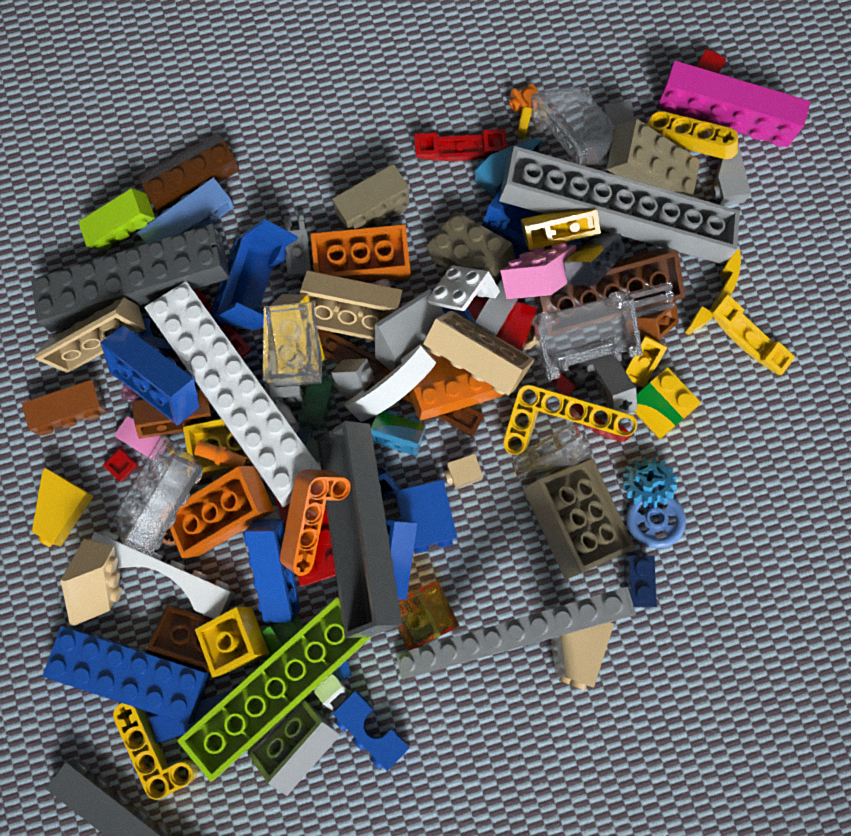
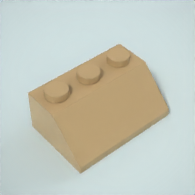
(91, 582)

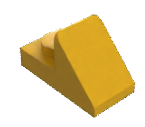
(643, 365)

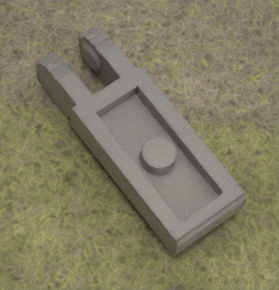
(298, 252)

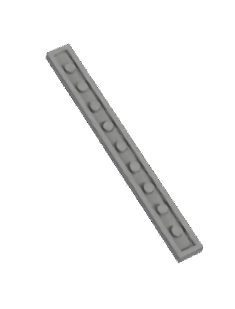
(517, 633)

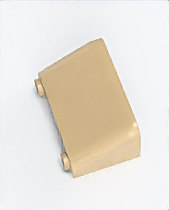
(580, 654)

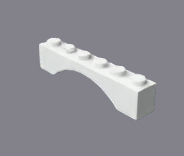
(204, 595)

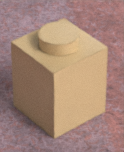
(463, 472)

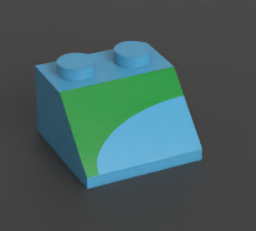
(397, 432)

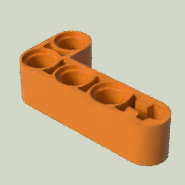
(306, 516)

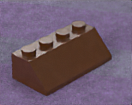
(186, 171)

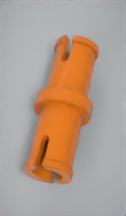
(220, 455)

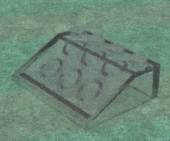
(156, 496)

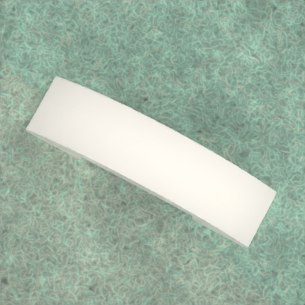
(393, 386)

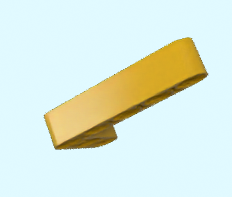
(564, 411)

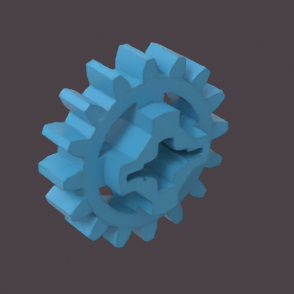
(649, 482)

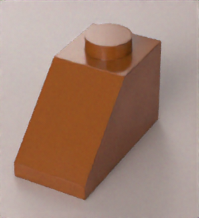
(658, 323)

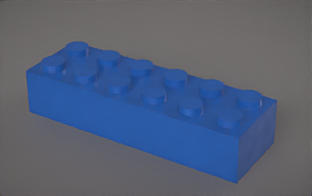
(126, 674)

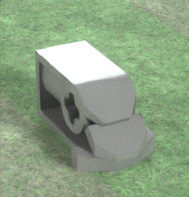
(613, 383)

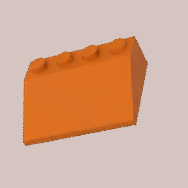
(448, 390)

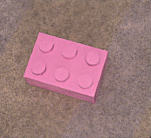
(537, 272)

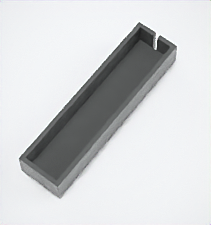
(136, 274)
(360, 534)

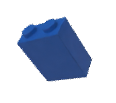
(431, 510)

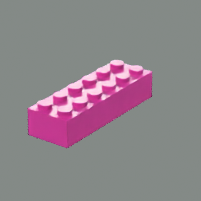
(733, 104)

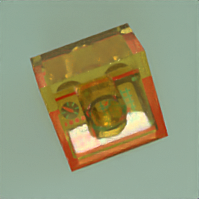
(425, 616)

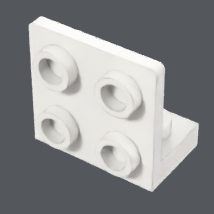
(461, 286)

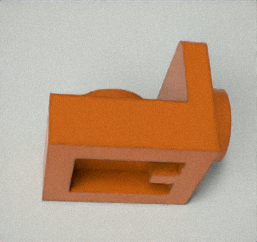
(521, 98)

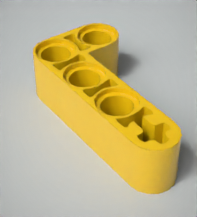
(720, 140)
(137, 753)

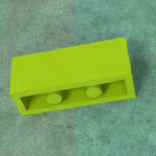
(116, 220)

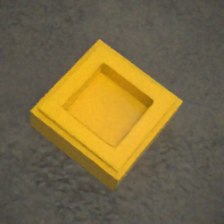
(524, 123)

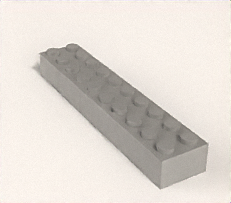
(622, 205)

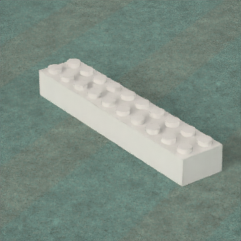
(232, 390)

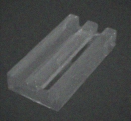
(654, 308)

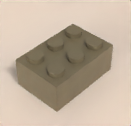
(372, 200)
(470, 246)

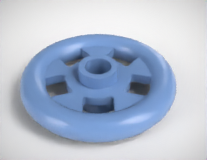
(649, 538)

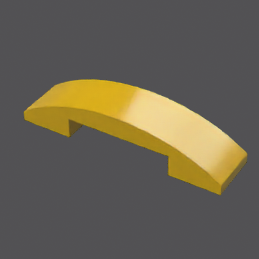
(730, 273)
(750, 337)

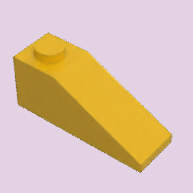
(559, 227)

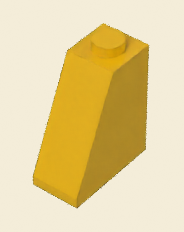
(58, 508)

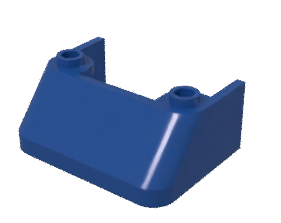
(249, 269)

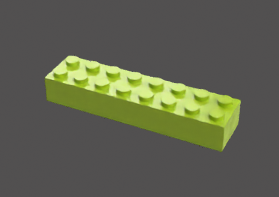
(270, 692)

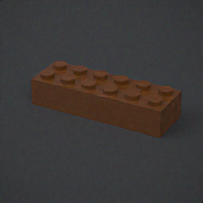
(625, 276)

